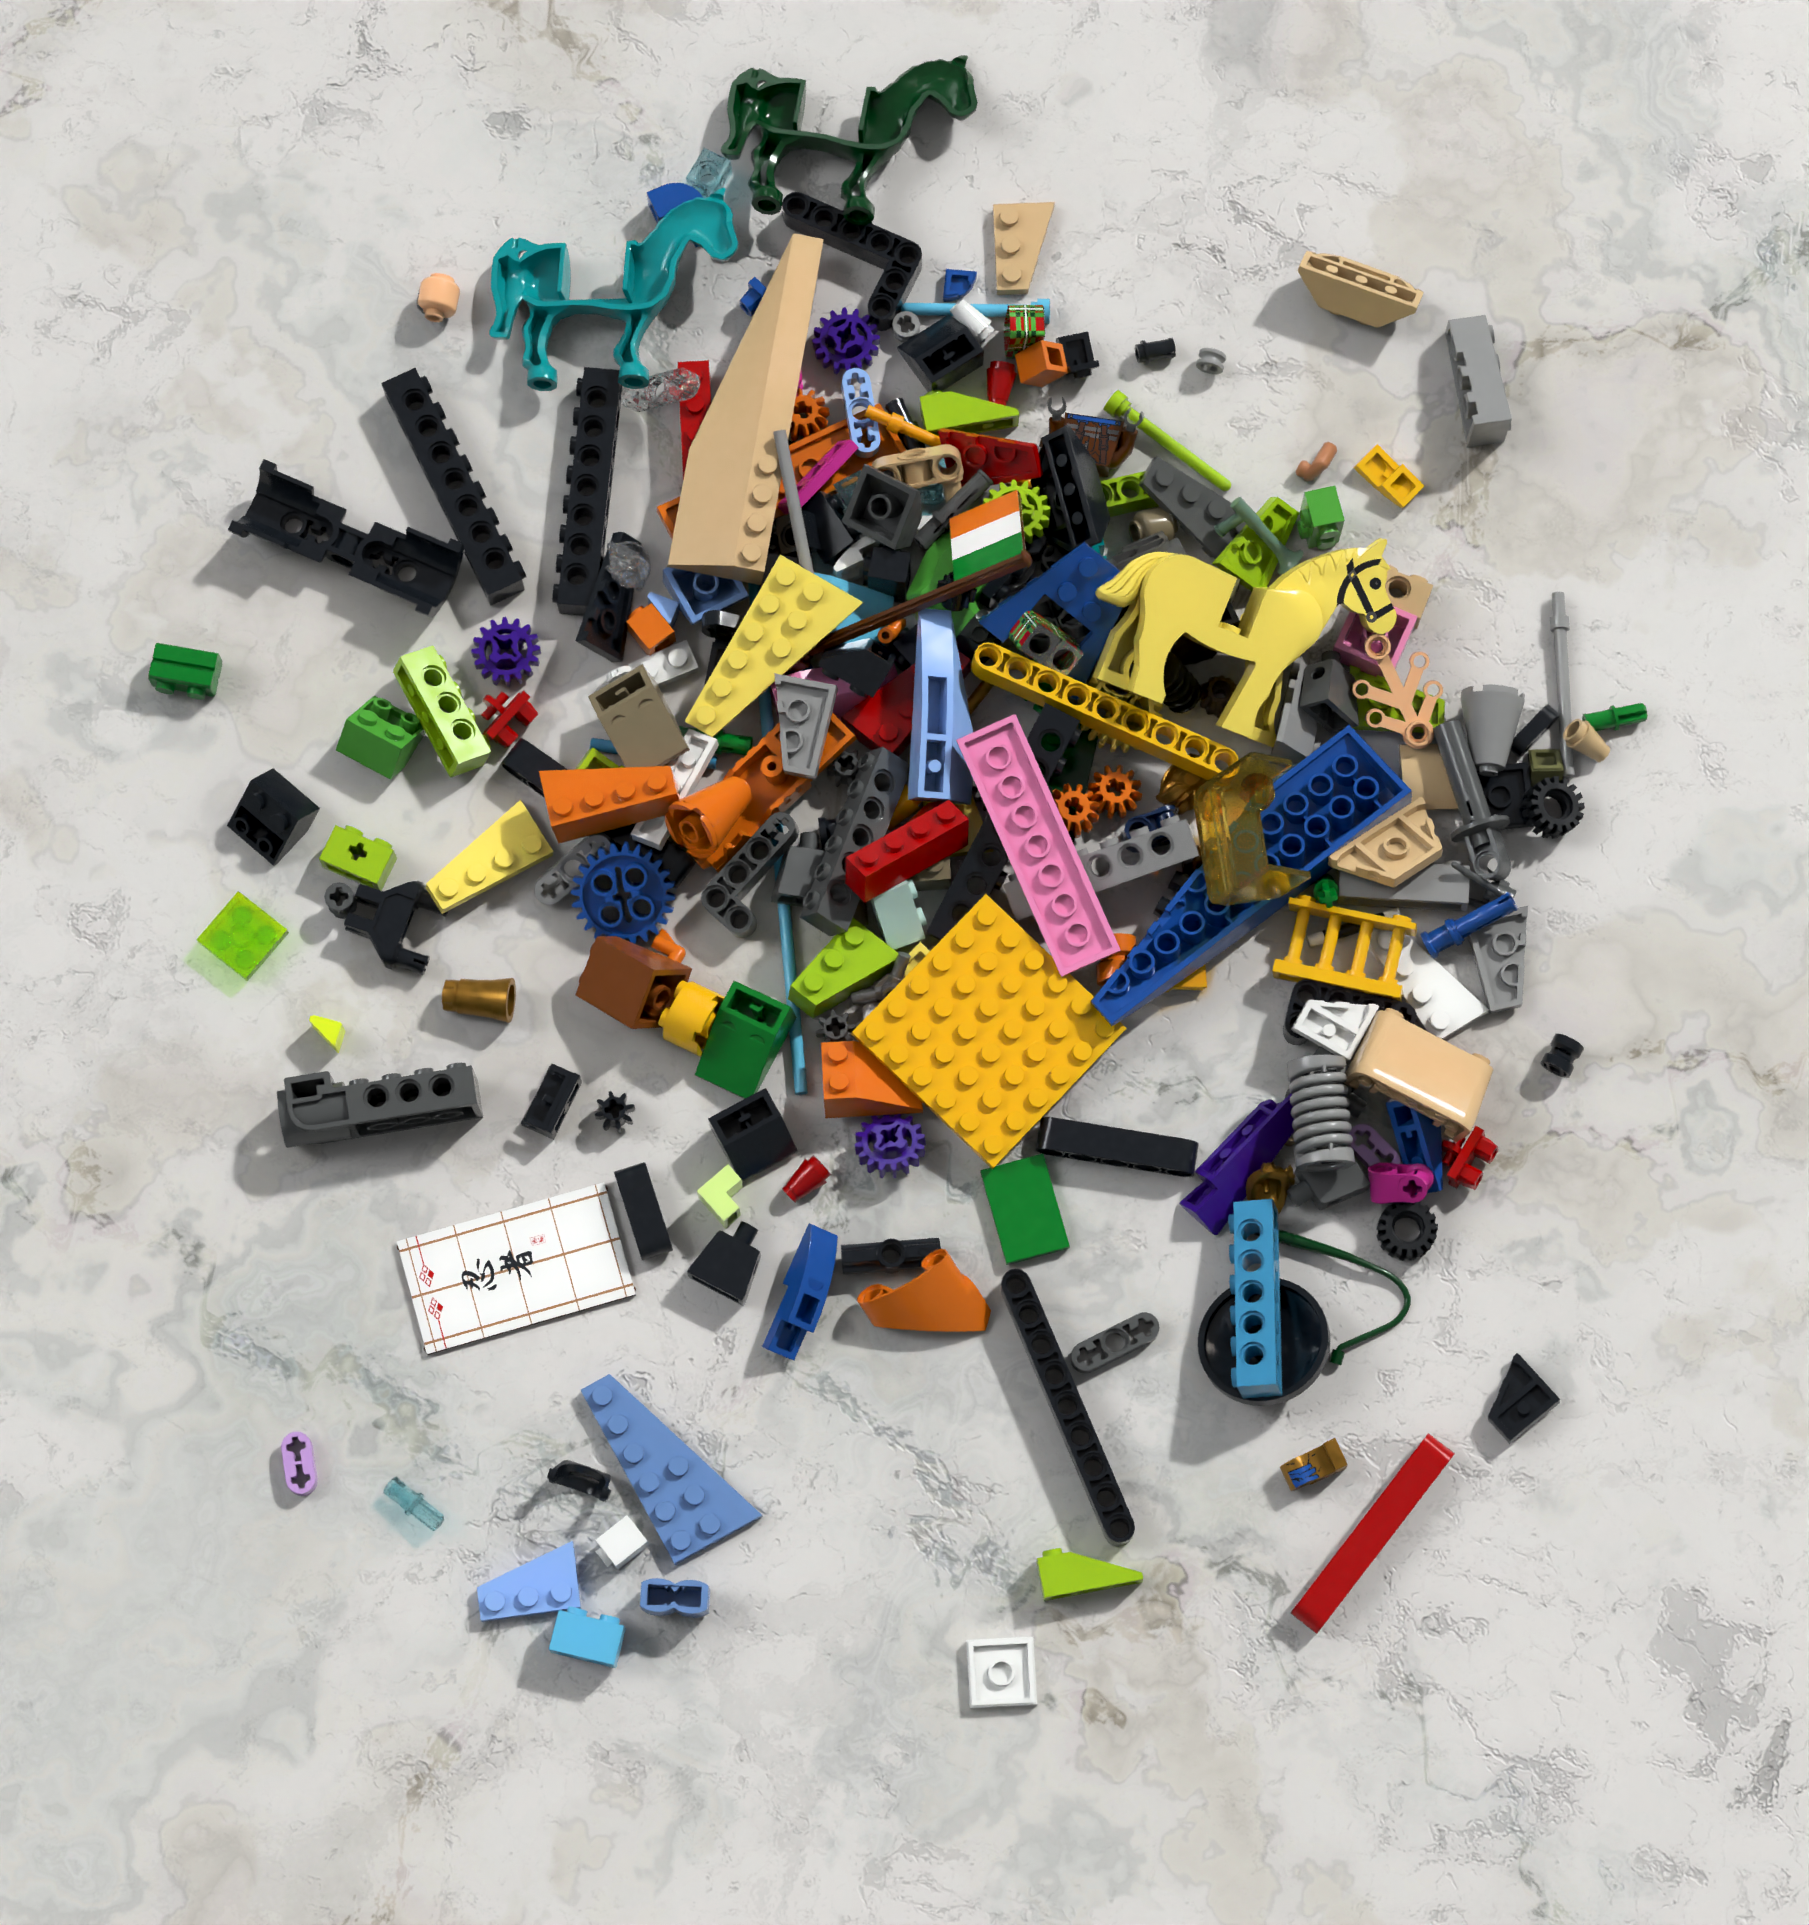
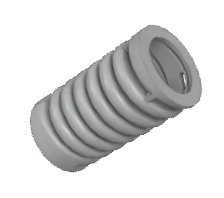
(1328, 1114)

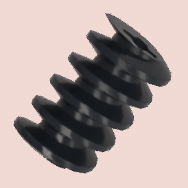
(1180, 686)

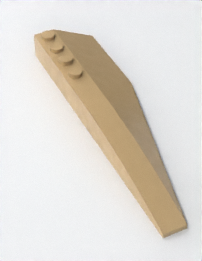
(734, 460)

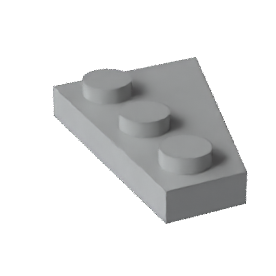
(804, 722)

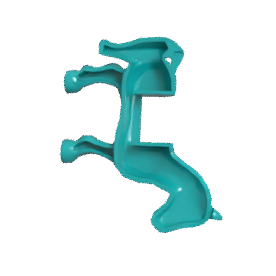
(649, 278)

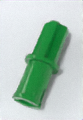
(1616, 717)
(1326, 890)

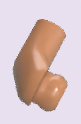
(1320, 463)

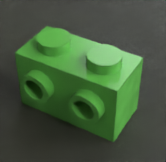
(1321, 518)

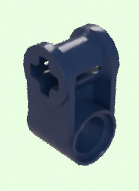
(1152, 820)

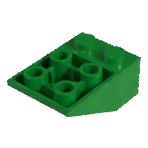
(744, 1040)

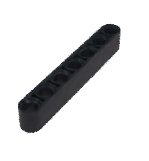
(526, 761)

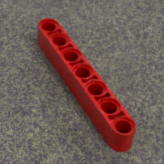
(1372, 1533)

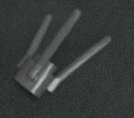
(1493, 889)

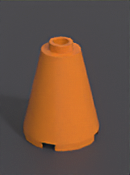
(708, 815)

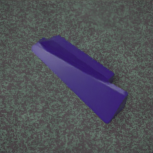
(1237, 1157)

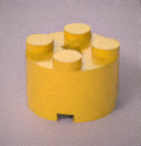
(690, 1016)

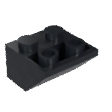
(942, 354)
(860, 664)
(272, 815)
(752, 1135)

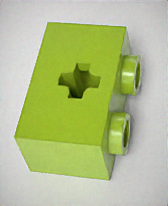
(368, 871)

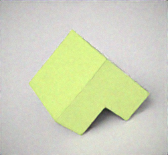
(717, 1195)

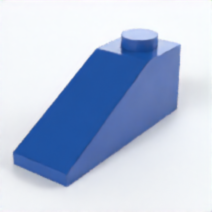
(1417, 1140)

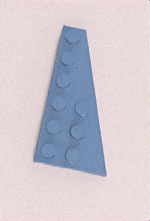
(676, 1487)

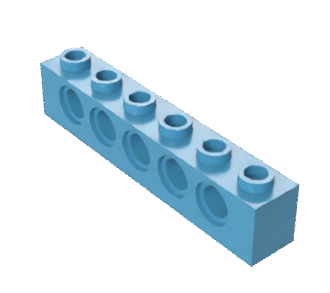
(1266, 1376)

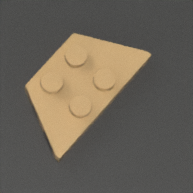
(1392, 848)

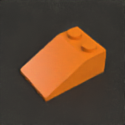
(860, 1084)

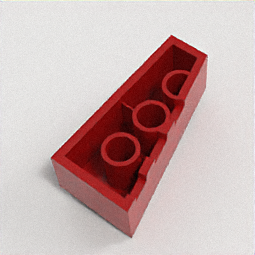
(888, 715)

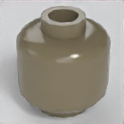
(1152, 521)

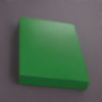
(1024, 1209)

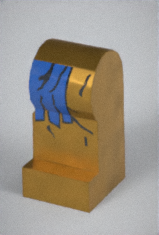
(1314, 1465)

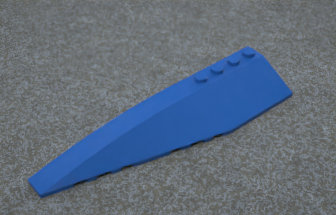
(1314, 813)

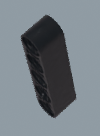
(1117, 1147)

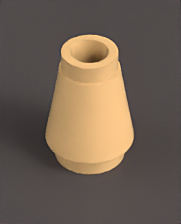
(1584, 739)

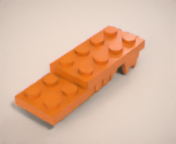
(770, 787)

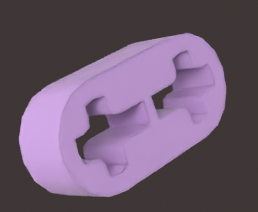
(1378, 1144)
(291, 1464)

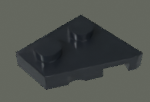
(1521, 1400)

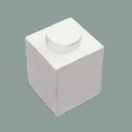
(621, 1543)

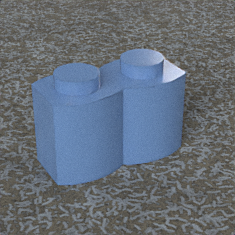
(664, 1597)

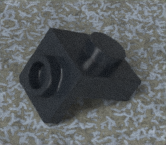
(1078, 354)

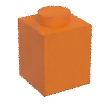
(1041, 363)
(650, 629)

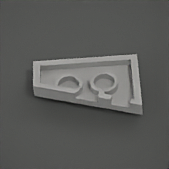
(1500, 960)

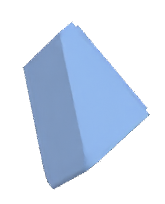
(668, 608)

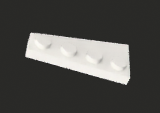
(1437, 997)

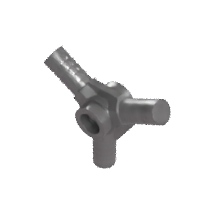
(885, 984)

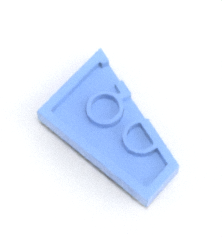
(533, 1588)

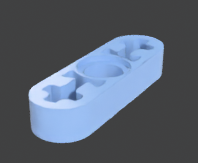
(865, 391)

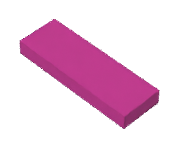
(821, 472)

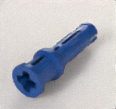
(1456, 930)

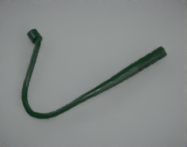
(1314, 1246)

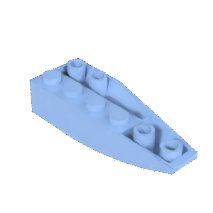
(938, 714)

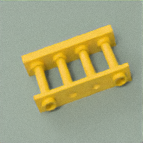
(1293, 970)

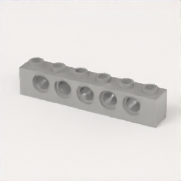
(1182, 848)

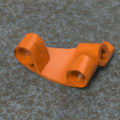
(931, 1302)

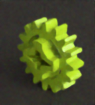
(1033, 519)

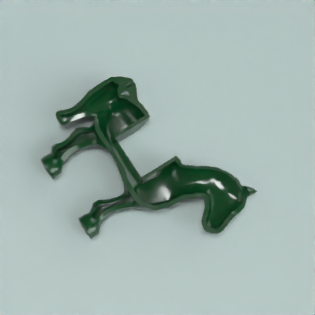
(882, 130)

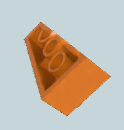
(605, 798)

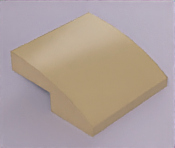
(1426, 776)

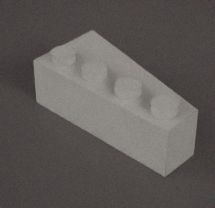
(1478, 381)

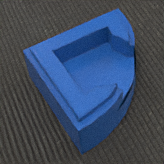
(958, 284)

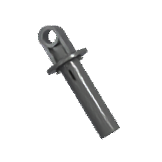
(1480, 828)

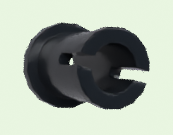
(1154, 350)

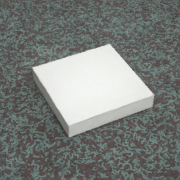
(1001, 1672)

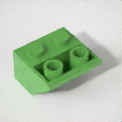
(381, 737)

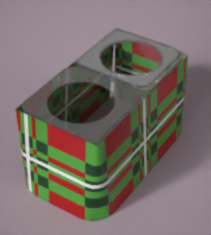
(1025, 329)
(1028, 626)

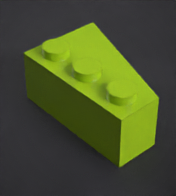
(843, 966)

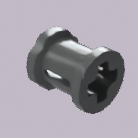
(333, 895)

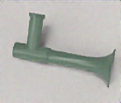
(1286, 557)

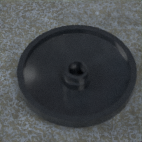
(1303, 1343)

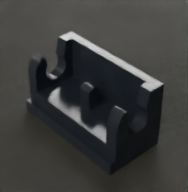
(552, 1101)

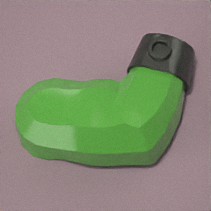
(967, 629)

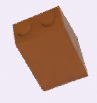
(630, 981)

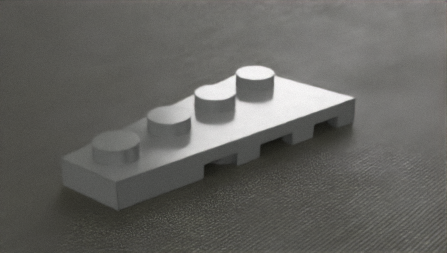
(1190, 504)

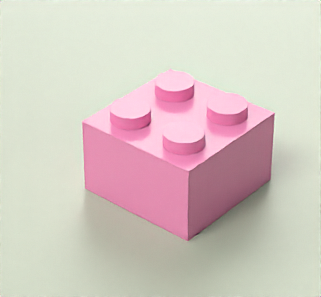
(1353, 636)

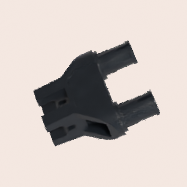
(391, 922)

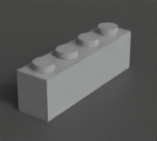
(1429, 889)

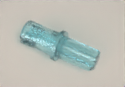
(414, 1504)

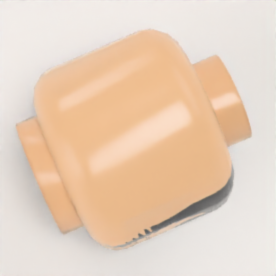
(438, 297)

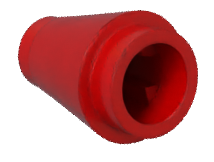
(1000, 381)
(806, 1179)

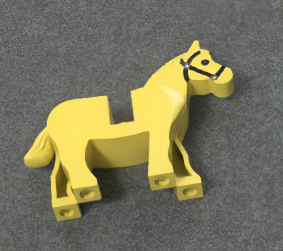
(1188, 597)

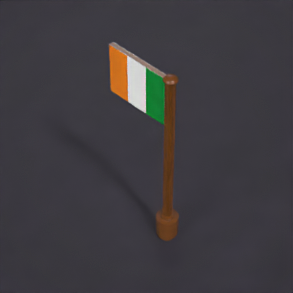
(984, 546)

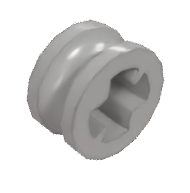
(902, 317)
(1211, 361)

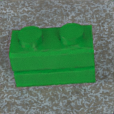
(185, 671)

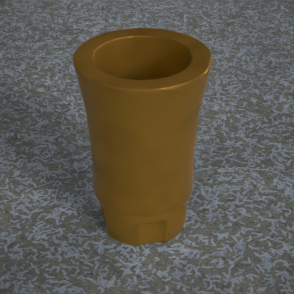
(481, 998)

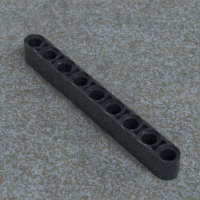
(1067, 1423)

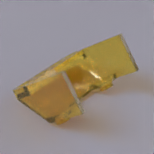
(1233, 835)

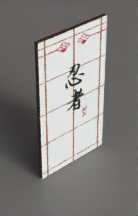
(516, 1268)

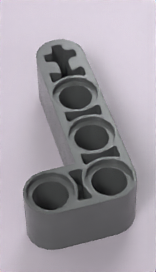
(755, 871)

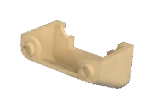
(1421, 1072)

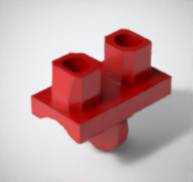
(518, 707)
(1461, 1171)

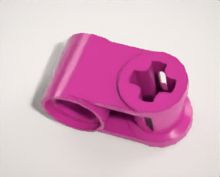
(1399, 1182)

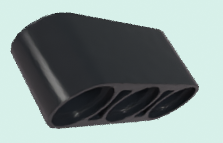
(643, 1211)

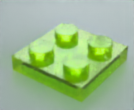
(242, 936)

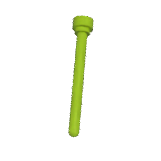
(1119, 404)

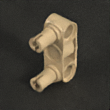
(921, 468)

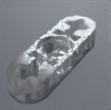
(672, 394)

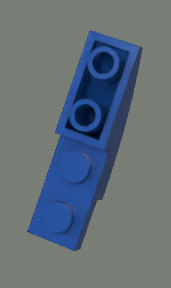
(806, 1293)

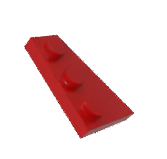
(997, 457)

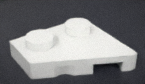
(1335, 1025)

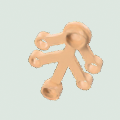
(1401, 696)

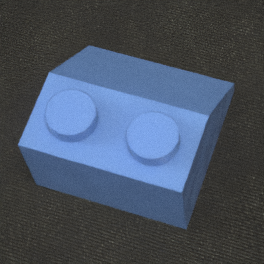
(701, 592)

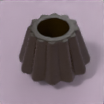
(1216, 685)

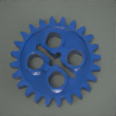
(652, 889)

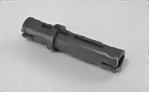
(956, 505)

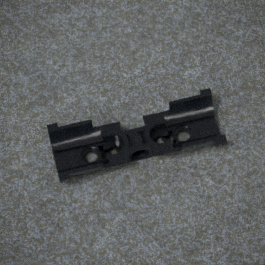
(286, 498)

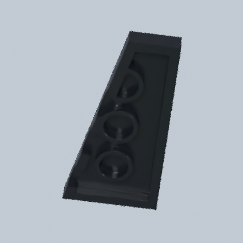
(608, 609)

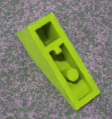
(964, 413)
(1075, 1574)

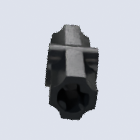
(868, 1256)

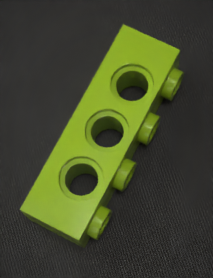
(426, 700)

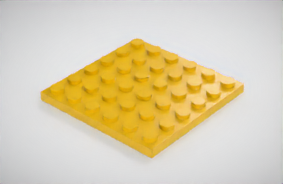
(987, 1031)

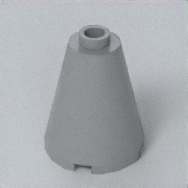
(1491, 724)

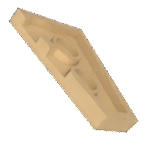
(1018, 242)

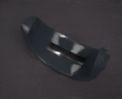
(562, 1475)

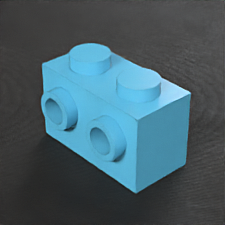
(587, 1637)

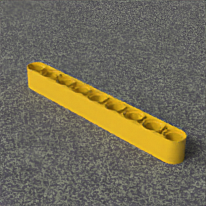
(1094, 699)

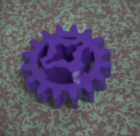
(836, 331)
(514, 641)
(890, 1144)

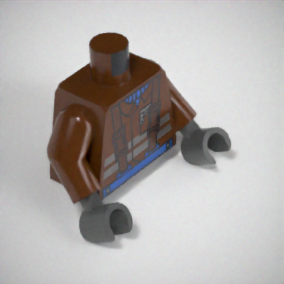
(1103, 438)

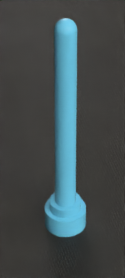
(987, 310)

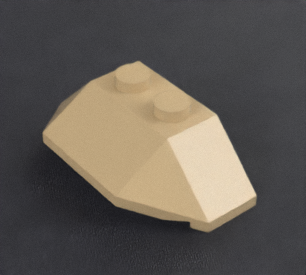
(1357, 289)

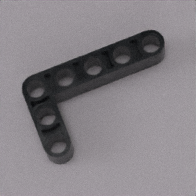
(861, 248)

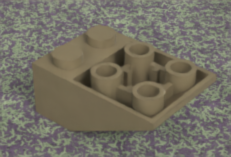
(639, 720)

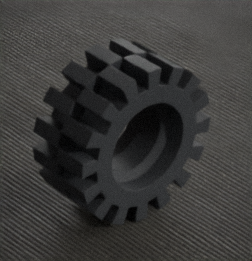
(1564, 796)
(1401, 1248)

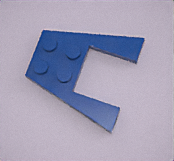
(1073, 587)

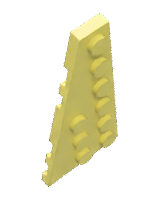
(778, 630)

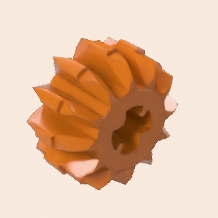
(815, 414)
(1121, 782)
(1084, 809)

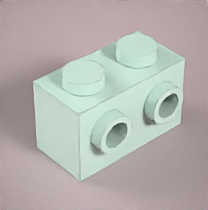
(898, 916)

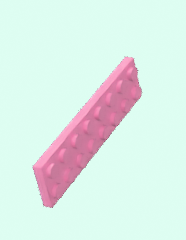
(1038, 845)

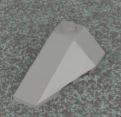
(1295, 727)

